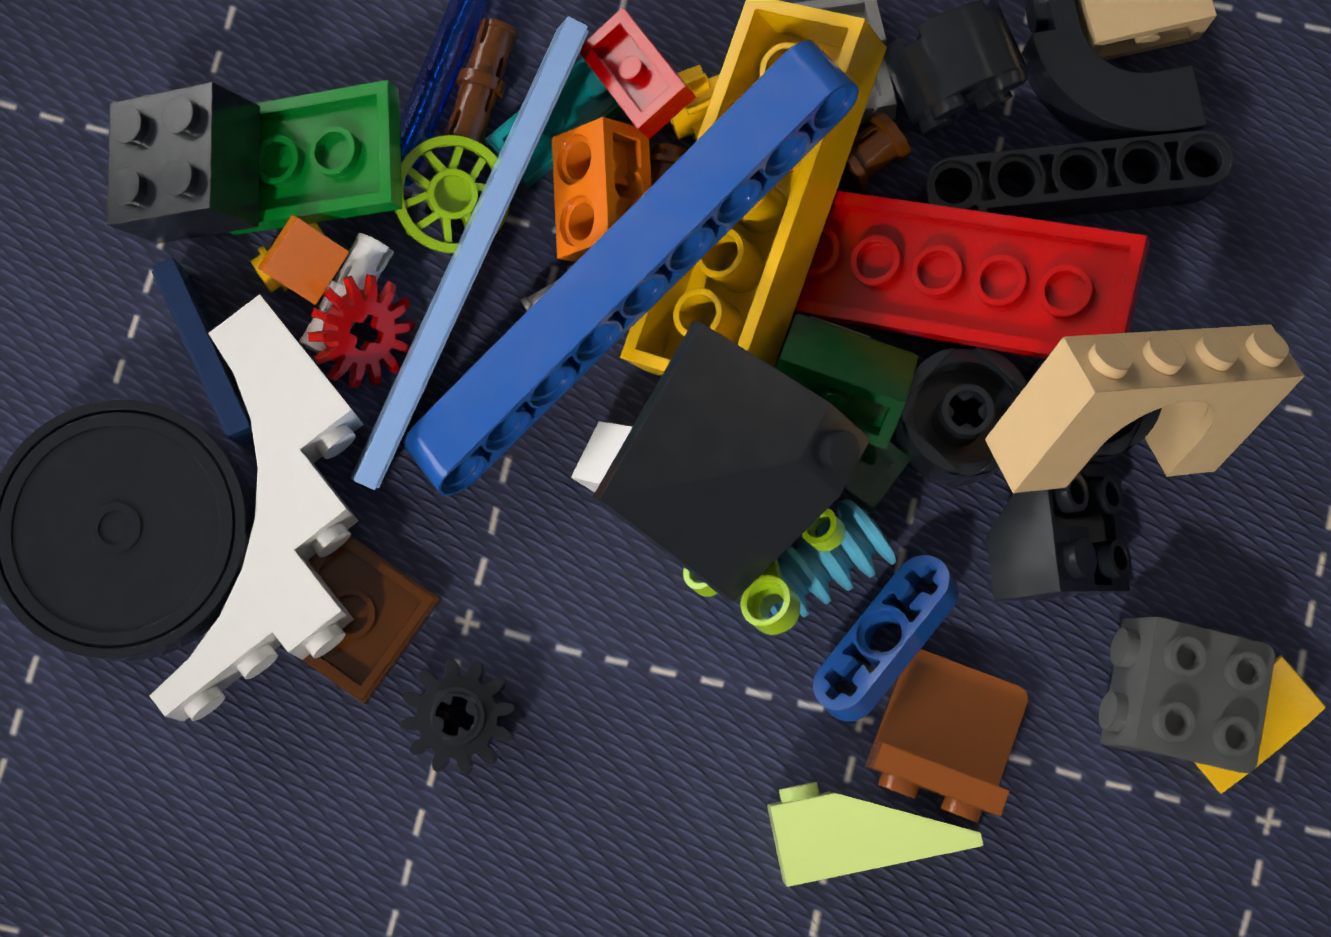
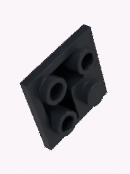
(1061, 541)

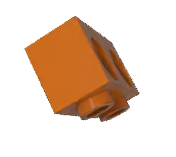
(596, 180)

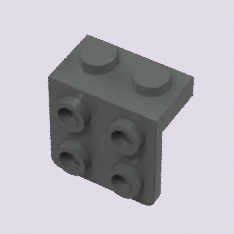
(1187, 693)

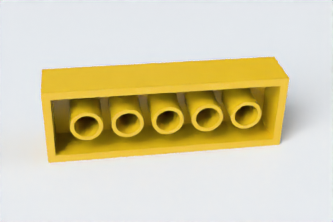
(757, 270)

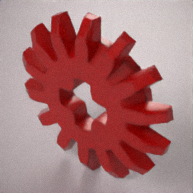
(341, 343)

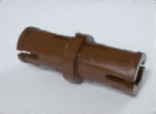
(482, 80)

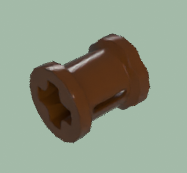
(873, 151)

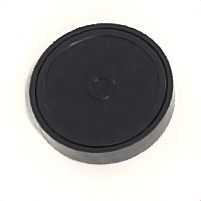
(121, 530)

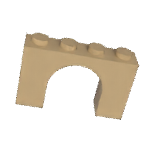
(1206, 380)

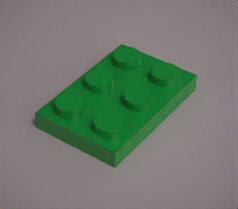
(329, 155)

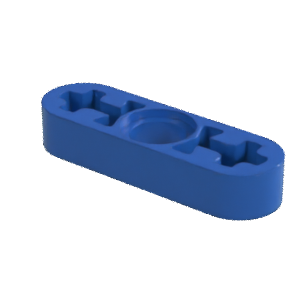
(889, 665)

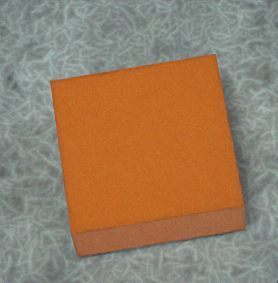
(303, 259)

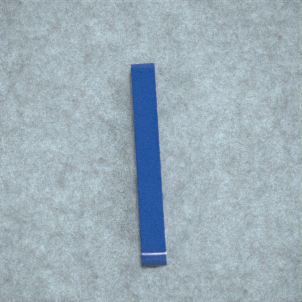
(632, 266)

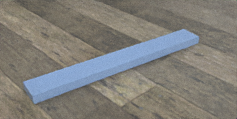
(469, 254)

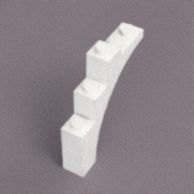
(297, 514)

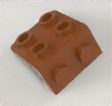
(948, 735)

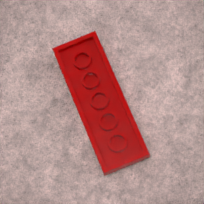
(971, 275)

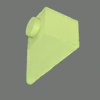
(841, 835)

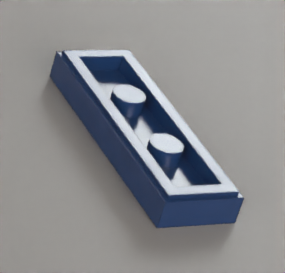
(209, 363)

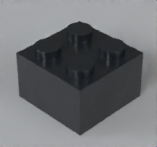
(184, 164)

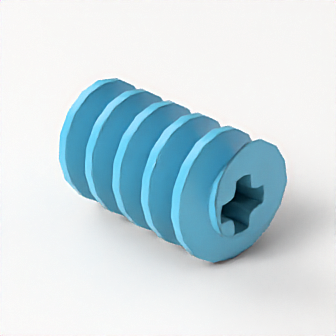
(811, 570)

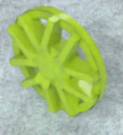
(450, 192)

